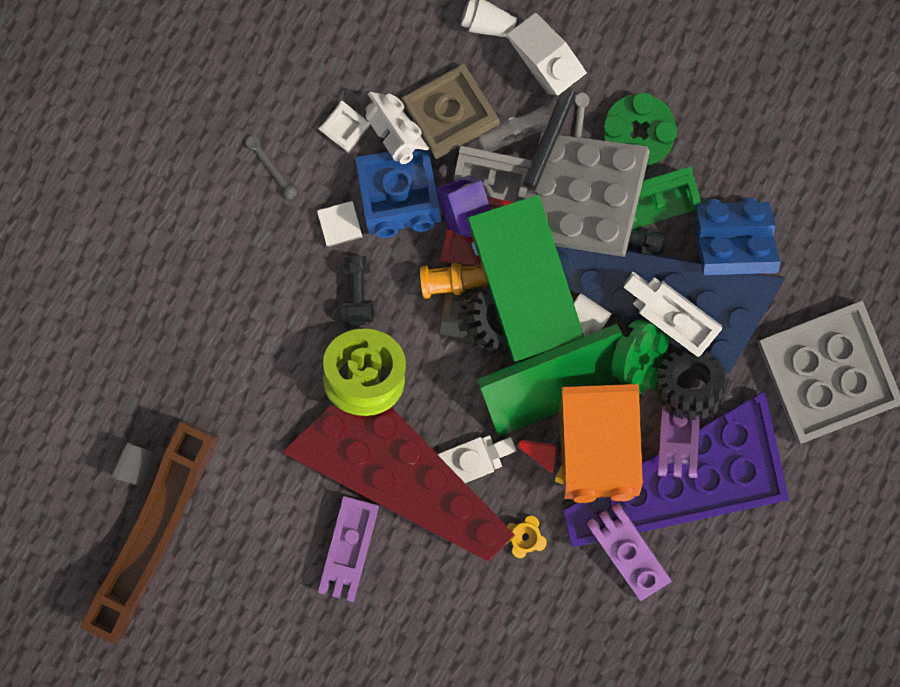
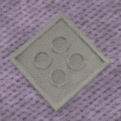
(592, 193)
(830, 372)

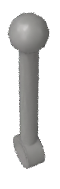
(581, 102)

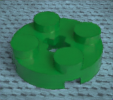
(639, 109)
(640, 355)

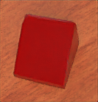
(541, 452)

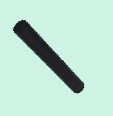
(549, 139)

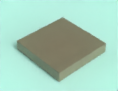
(450, 111)

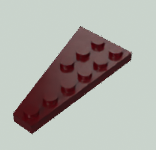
(400, 471)

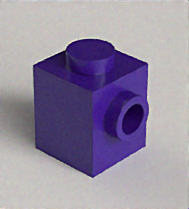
(462, 200)

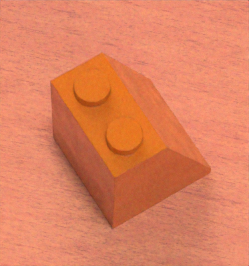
(600, 442)

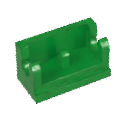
(666, 197)

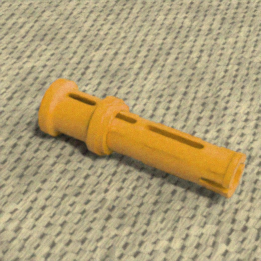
(451, 279)

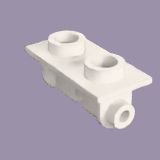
(388, 115)

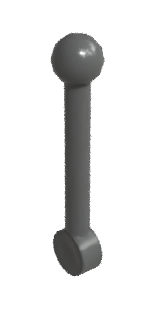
(254, 143)

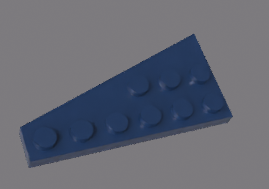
(730, 299)

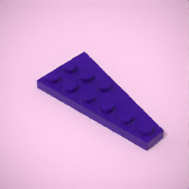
(735, 473)

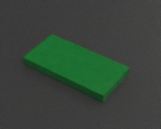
(525, 278)
(534, 386)

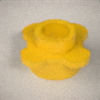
(535, 540)

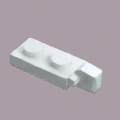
(673, 313)
(477, 457)

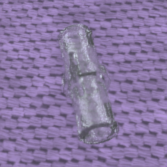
(515, 130)

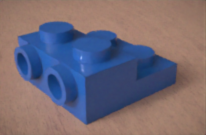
(398, 193)
(736, 237)

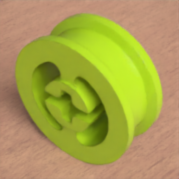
(362, 390)

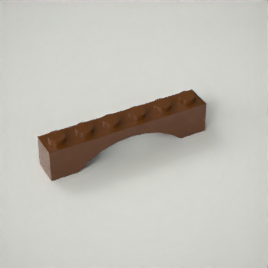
(140, 557)

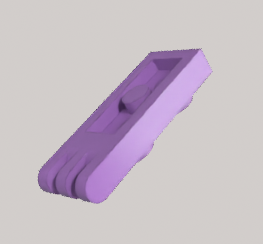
(678, 443)
(349, 546)
(630, 553)

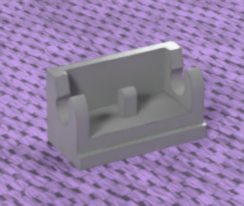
(500, 174)

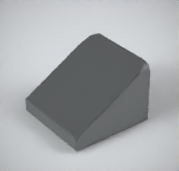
(449, 321)
(134, 463)

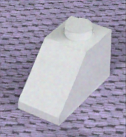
(546, 55)

